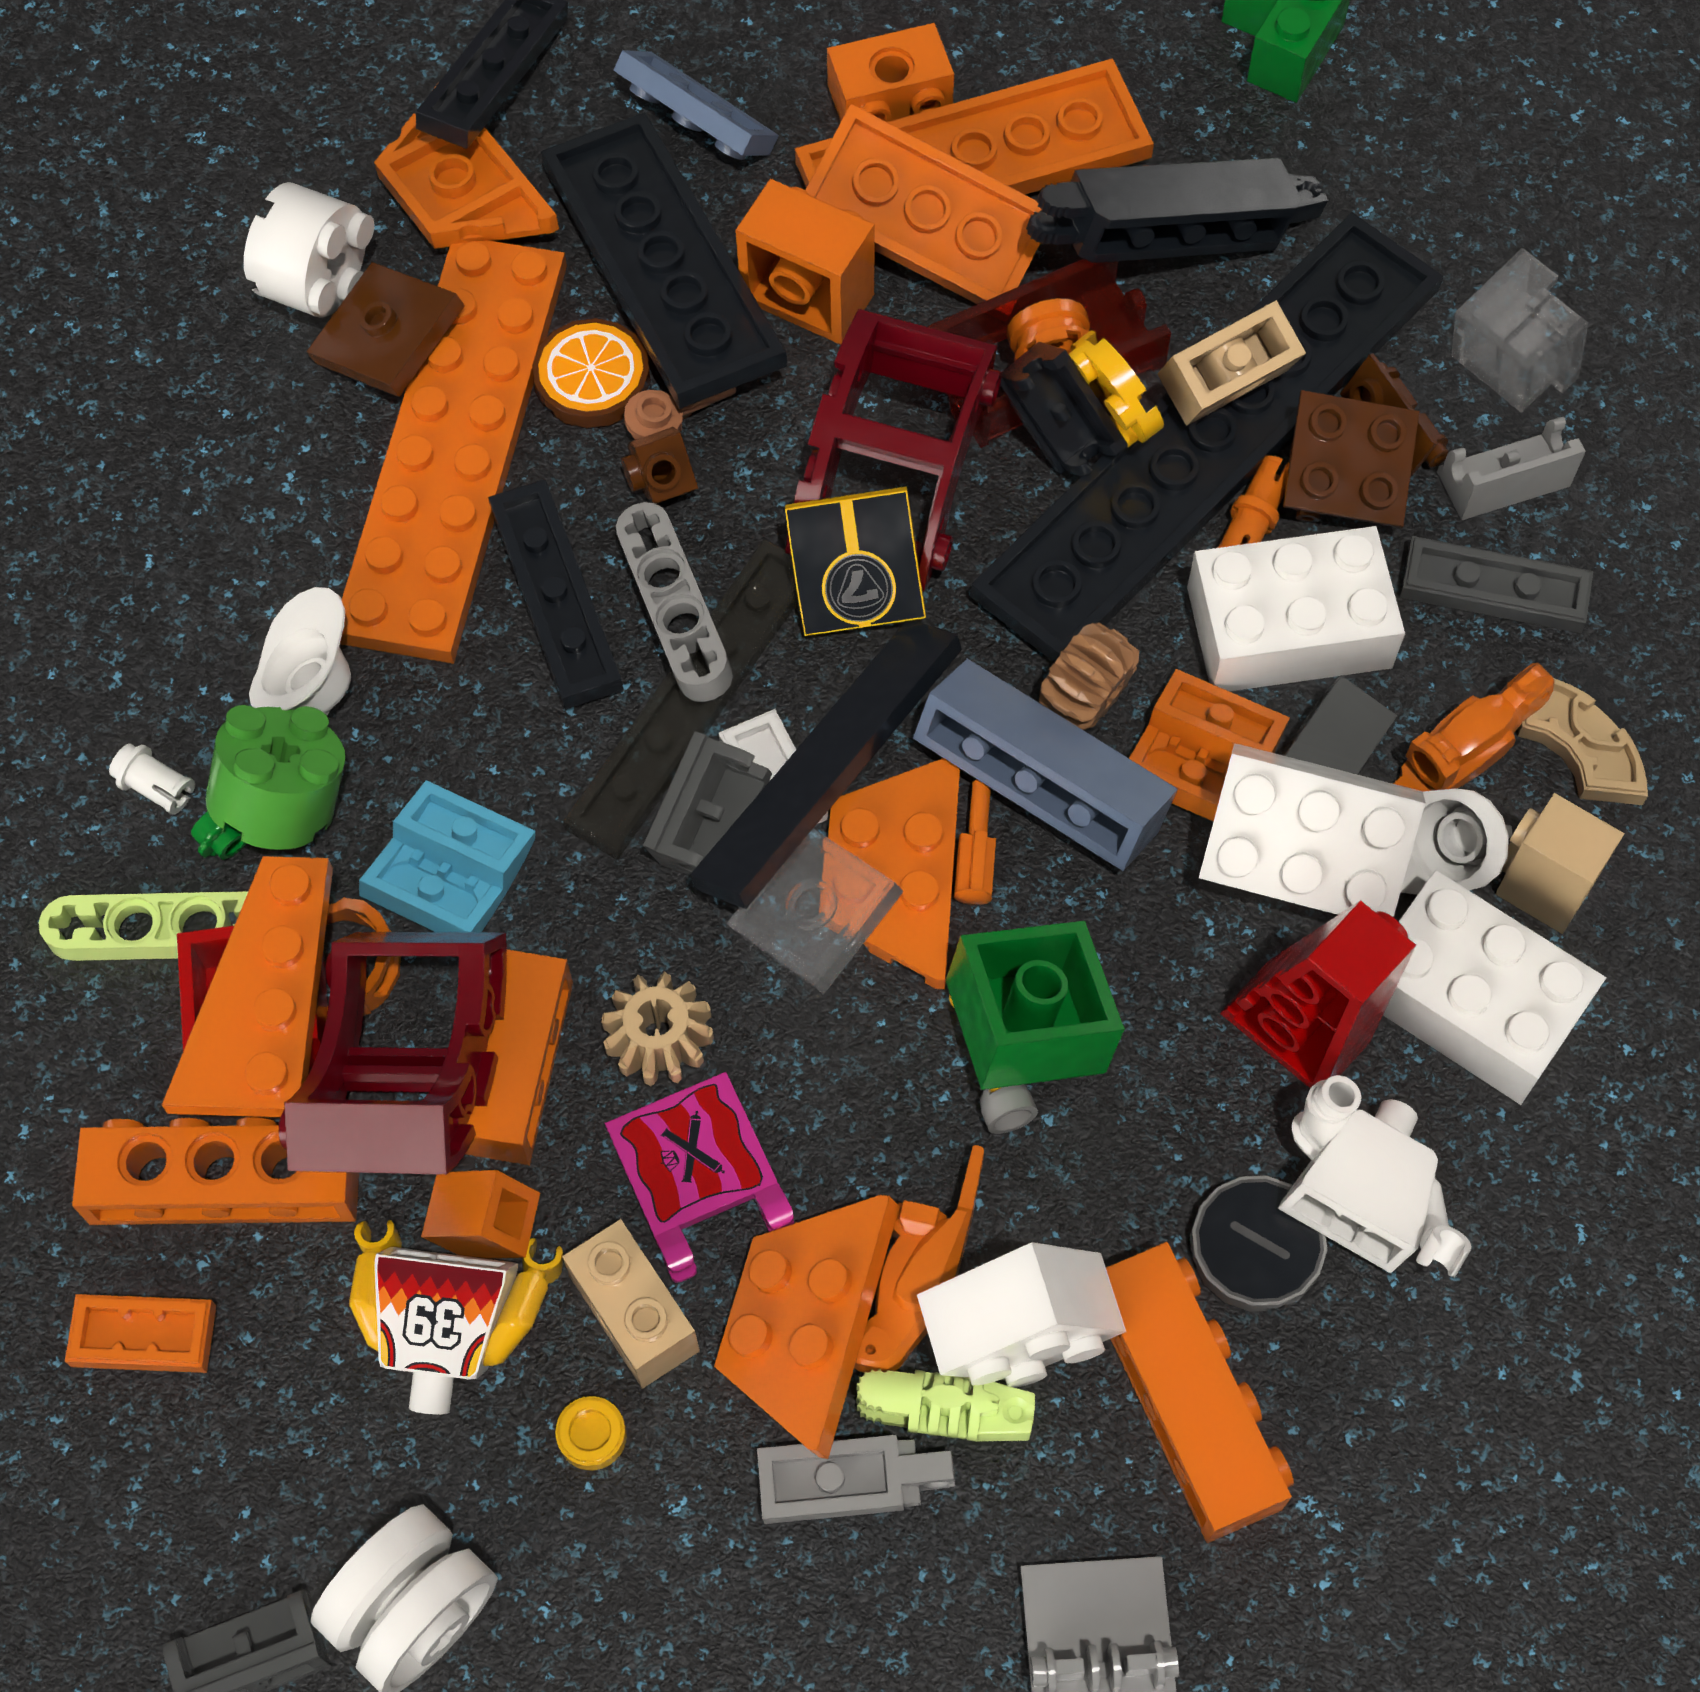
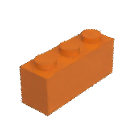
(526, 1052)

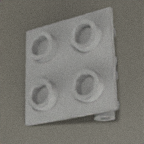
(1098, 1626)

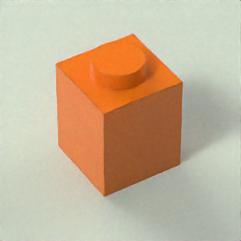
(481, 1214)

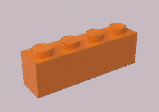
(1192, 1397)

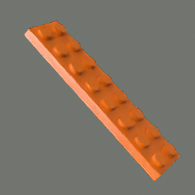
(451, 454)

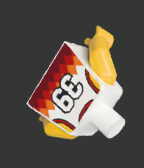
(443, 1311)

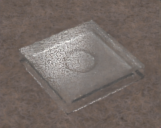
(817, 910)

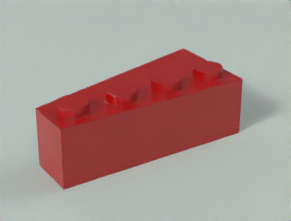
(1324, 993)

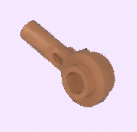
(657, 410)

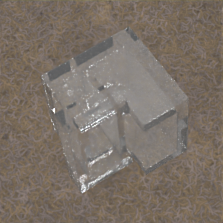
(1520, 333)

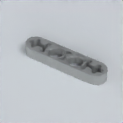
(676, 599)

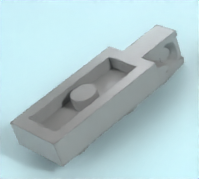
(855, 1479)

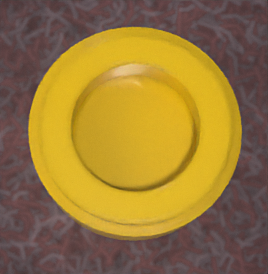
(591, 1433)

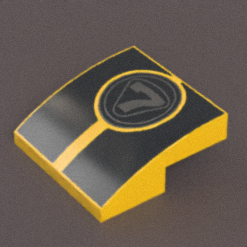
(855, 561)

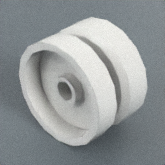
(403, 1599)

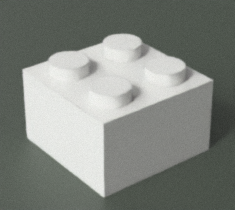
(1021, 1315)

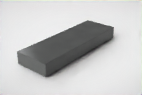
(1496, 584)

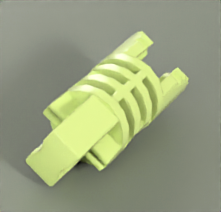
(946, 1406)

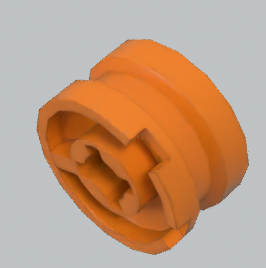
(1050, 322)

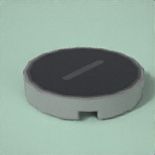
(1252, 1249)

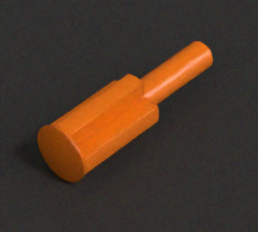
(976, 852)

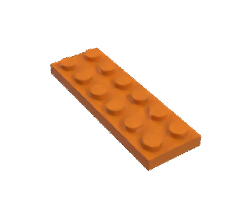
(1031, 130)

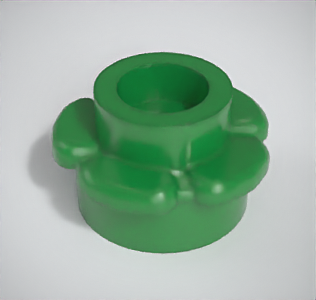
(215, 840)

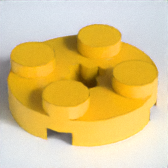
(1116, 388)

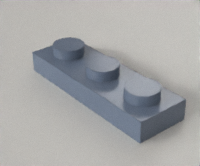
(695, 105)

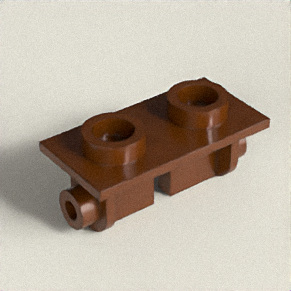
(1382, 385)

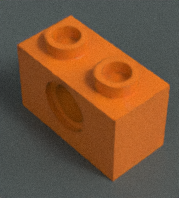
(891, 74)

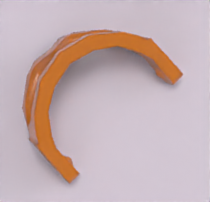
(386, 968)

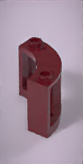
(916, 357)
(392, 1135)

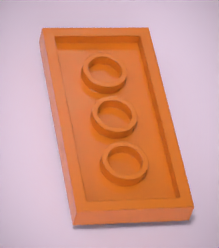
(928, 207)

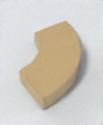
(1590, 744)

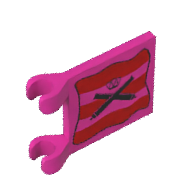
(693, 1161)

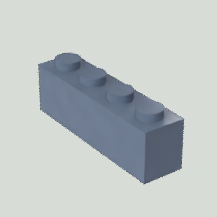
(1044, 764)

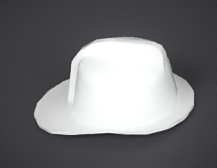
(303, 655)
(1460, 838)

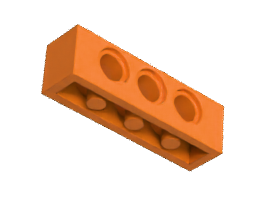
(113, 1156)

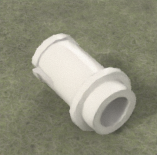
(138, 770)

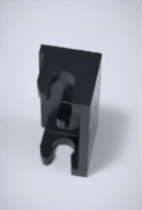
(1059, 409)

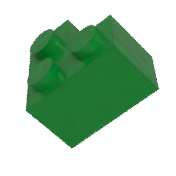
(1288, 39)

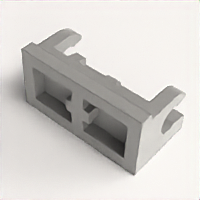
(1511, 471)

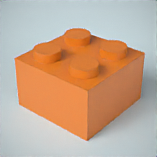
(806, 259)

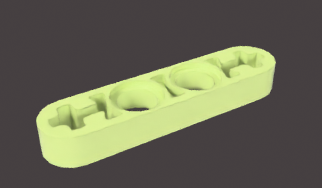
(167, 911)

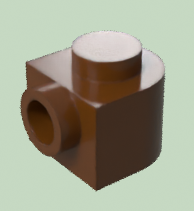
(659, 466)

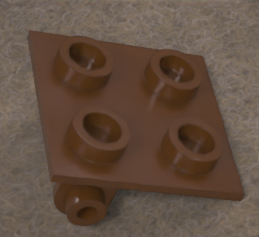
(1350, 460)

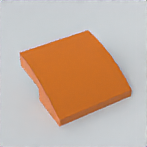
(1195, 735)

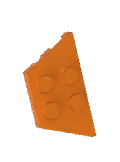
(460, 191)
(908, 835)
(805, 1316)

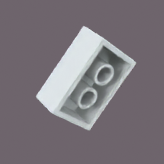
(1295, 609)
(1311, 833)
(1487, 988)

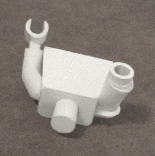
(1370, 1181)

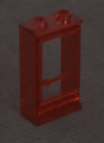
(1109, 312)

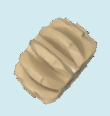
(657, 1052)

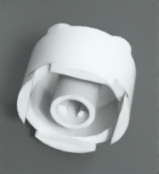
(307, 249)

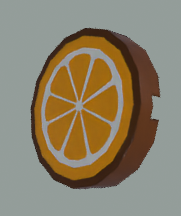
(590, 372)

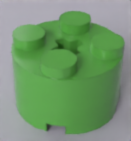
(275, 775)

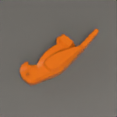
(1474, 734)
(924, 1255)

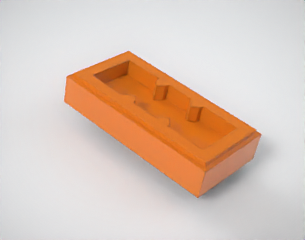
(140, 1333)

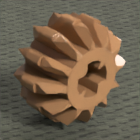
(1089, 675)

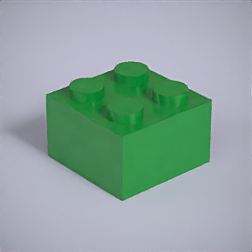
(1033, 1004)

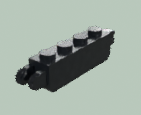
(1175, 209)

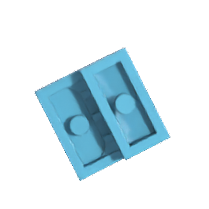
(447, 862)

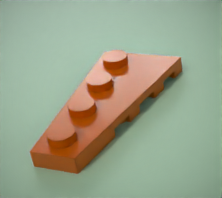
(261, 1006)

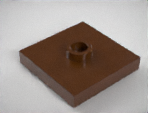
(385, 328)

